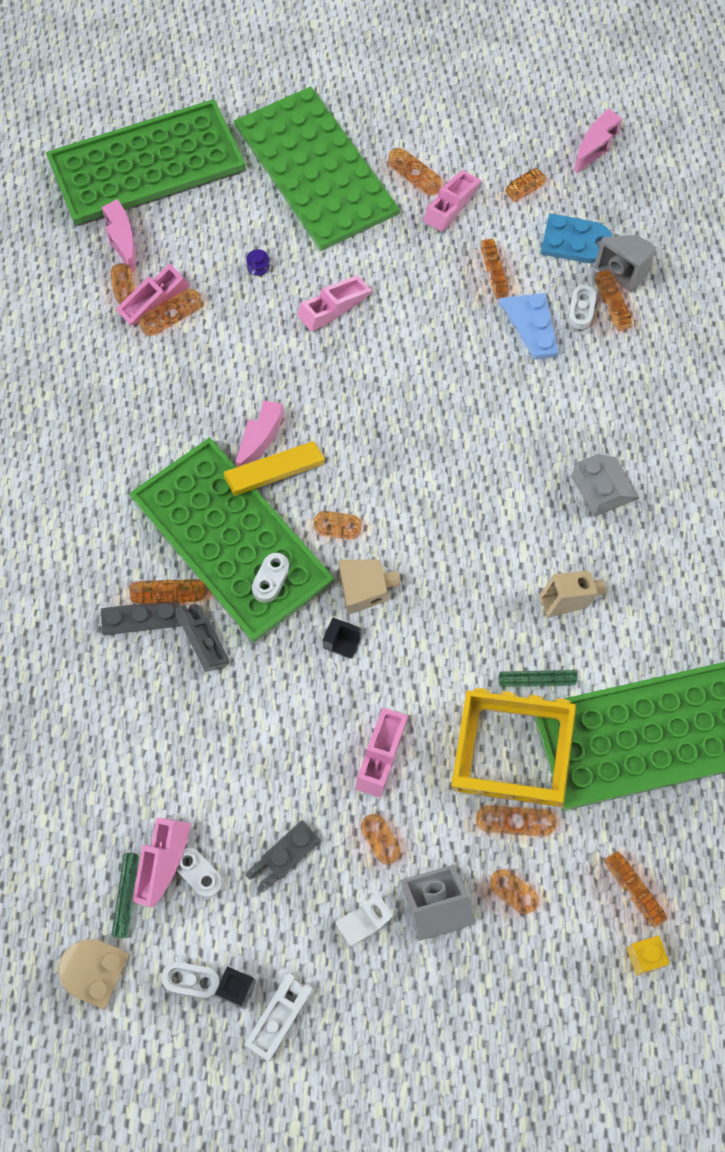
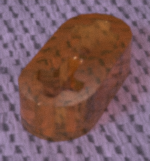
(525, 184)
(118, 284)
(333, 528)
(386, 836)
(517, 886)

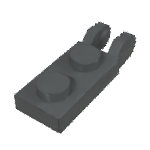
(202, 637)
(285, 854)

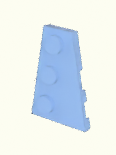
(533, 322)

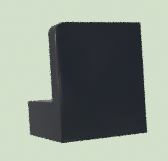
(342, 638)
(235, 987)

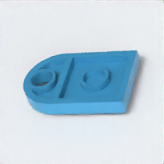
(573, 238)

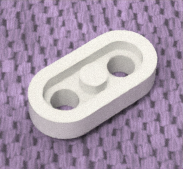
(582, 308)
(272, 576)
(198, 872)
(191, 980)

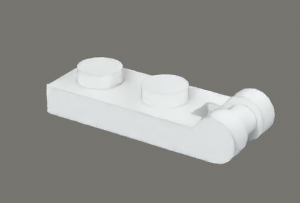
(278, 1018)

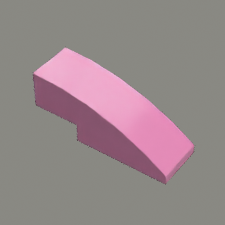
(597, 139)
(451, 200)
(120, 232)
(152, 294)
(333, 302)
(260, 433)
(381, 752)
(160, 860)

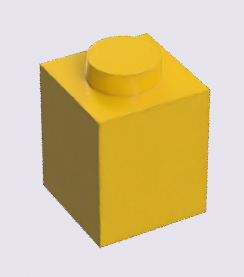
(647, 955)

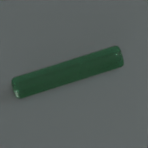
(537, 678)
(125, 895)

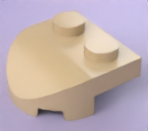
(91, 971)

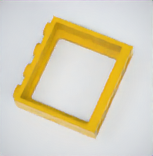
(507, 702)

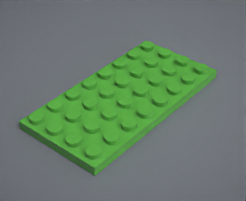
(145, 160)
(316, 168)
(229, 538)
(642, 736)

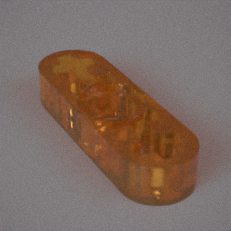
(413, 163)
(494, 266)
(612, 297)
(172, 303)
(167, 591)
(523, 812)
(640, 894)

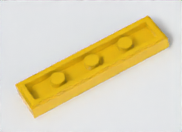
(274, 468)

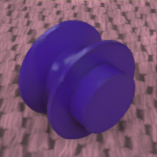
(257, 262)

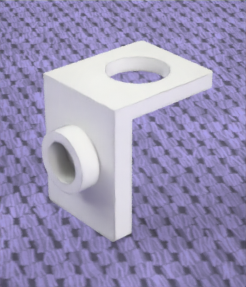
(363, 921)

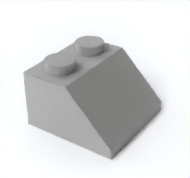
(626, 258)
(603, 483)
(437, 902)

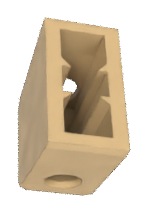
(365, 583)
(570, 592)

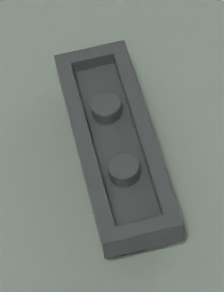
(138, 617)

